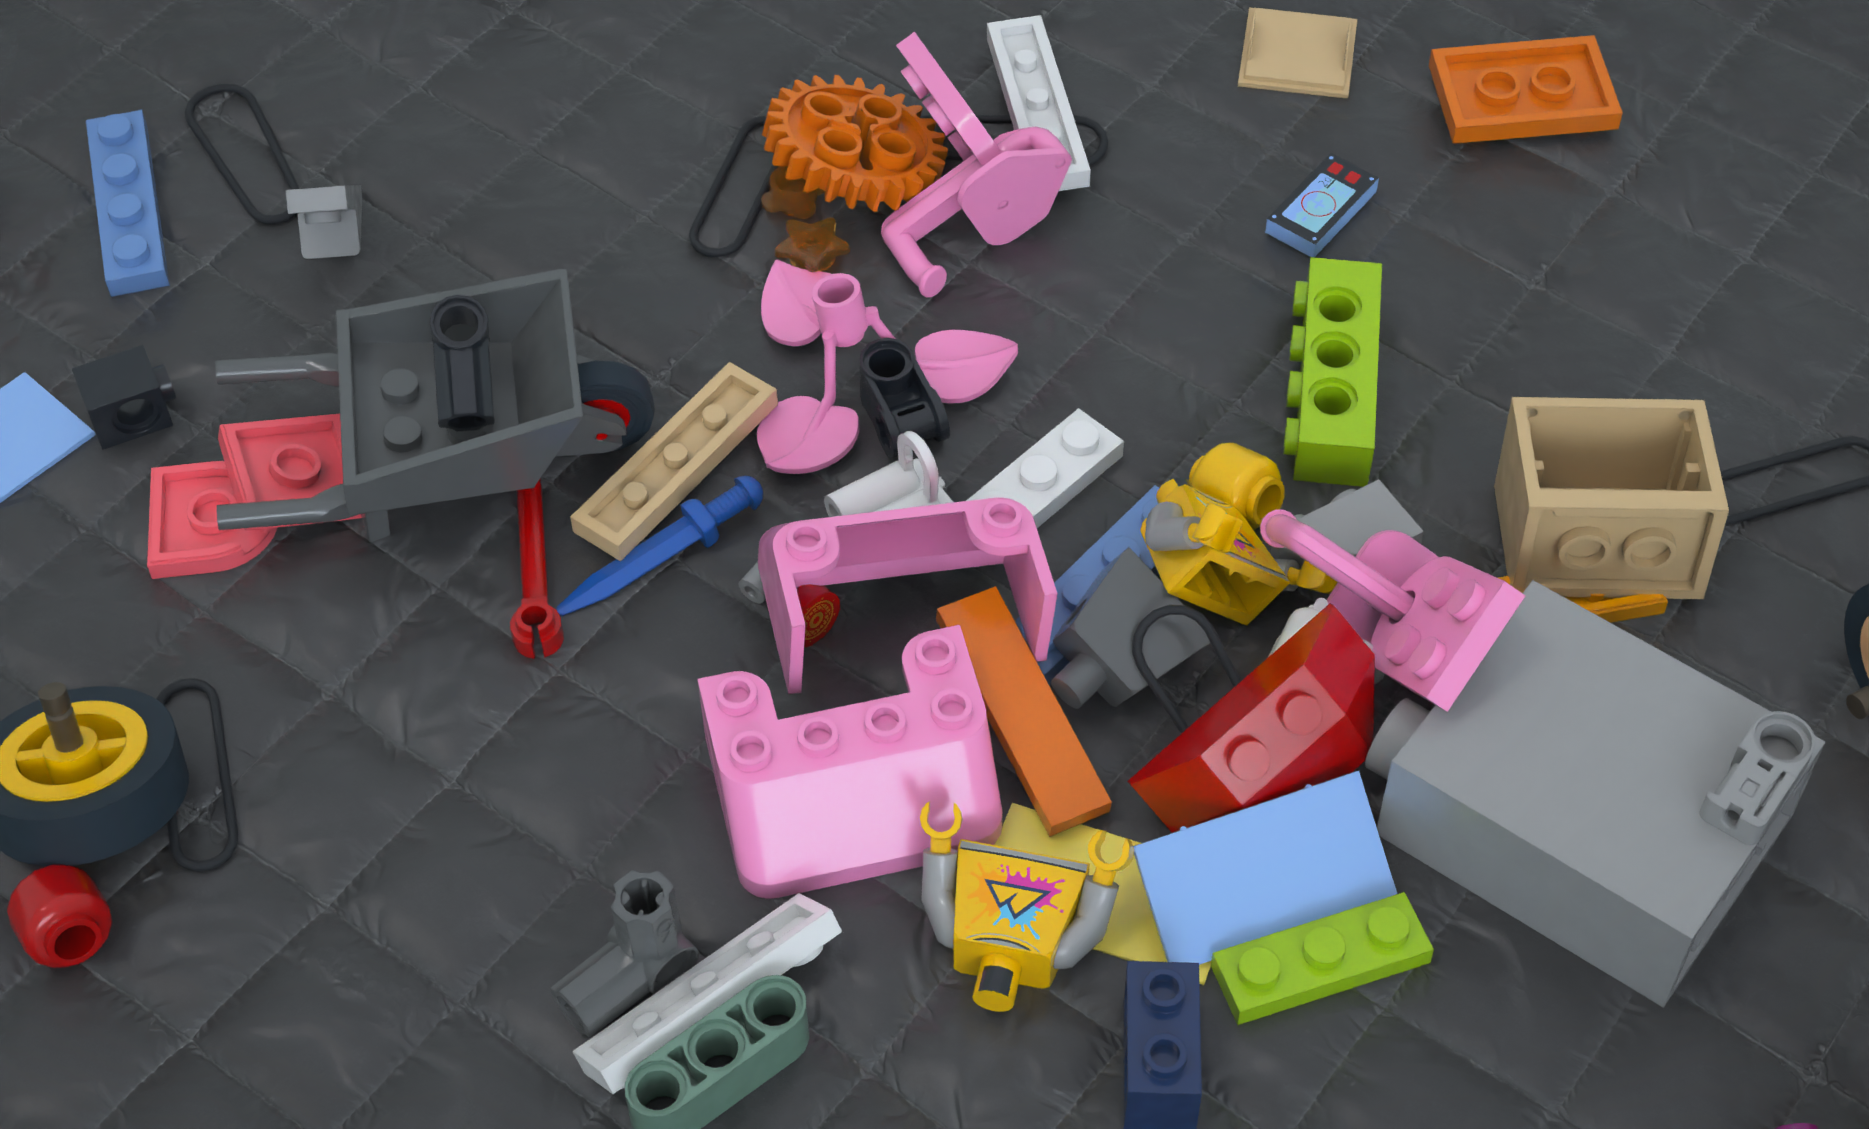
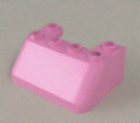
(846, 785)

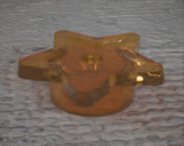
(812, 245)

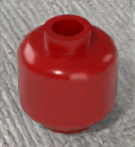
(59, 916)

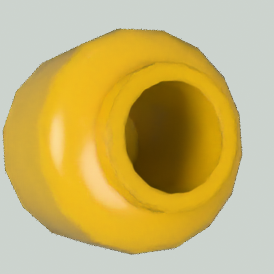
(1240, 479)

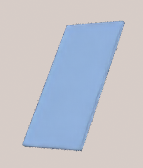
(34, 433)
(1264, 869)

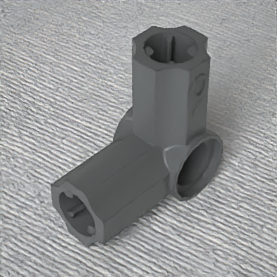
(639, 956)

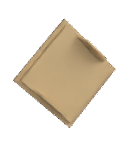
(1298, 52)

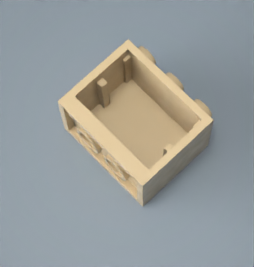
(1610, 496)

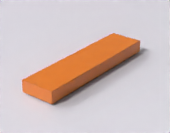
(1027, 714)

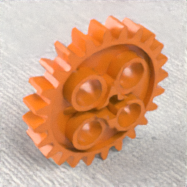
(854, 142)

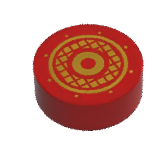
(819, 610)

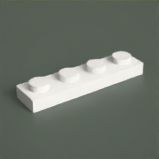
(1036, 89)
(769, 947)

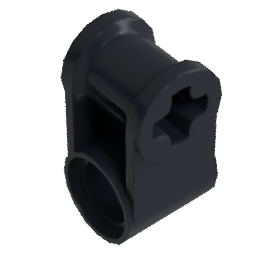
(899, 395)

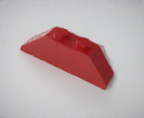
(1280, 728)

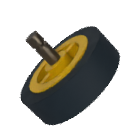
(87, 774)

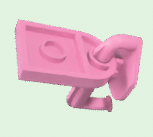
(999, 185)
(1418, 610)

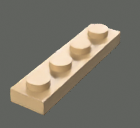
(674, 461)

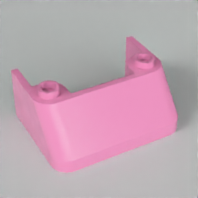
(902, 545)

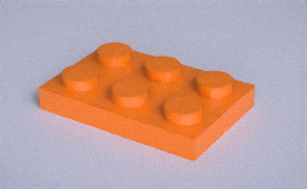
(1524, 89)

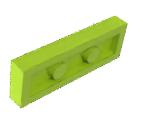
(1321, 958)

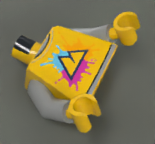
(1215, 556)
(1014, 910)

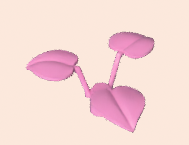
(798, 307)

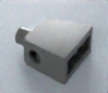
(1101, 633)

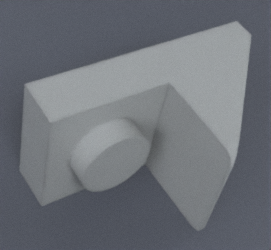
(328, 220)

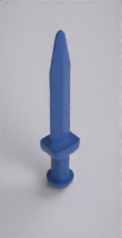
(697, 523)

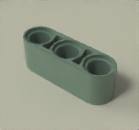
(728, 1030)

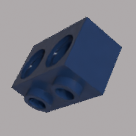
(1161, 1045)

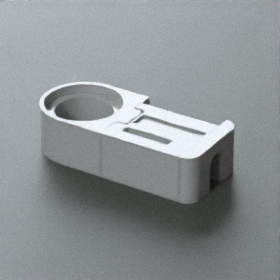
(1757, 781)

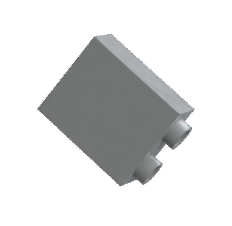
(1579, 789)

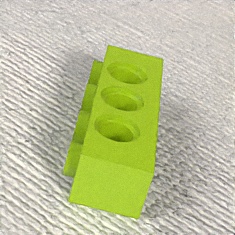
(1337, 372)

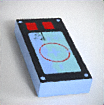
(1321, 205)

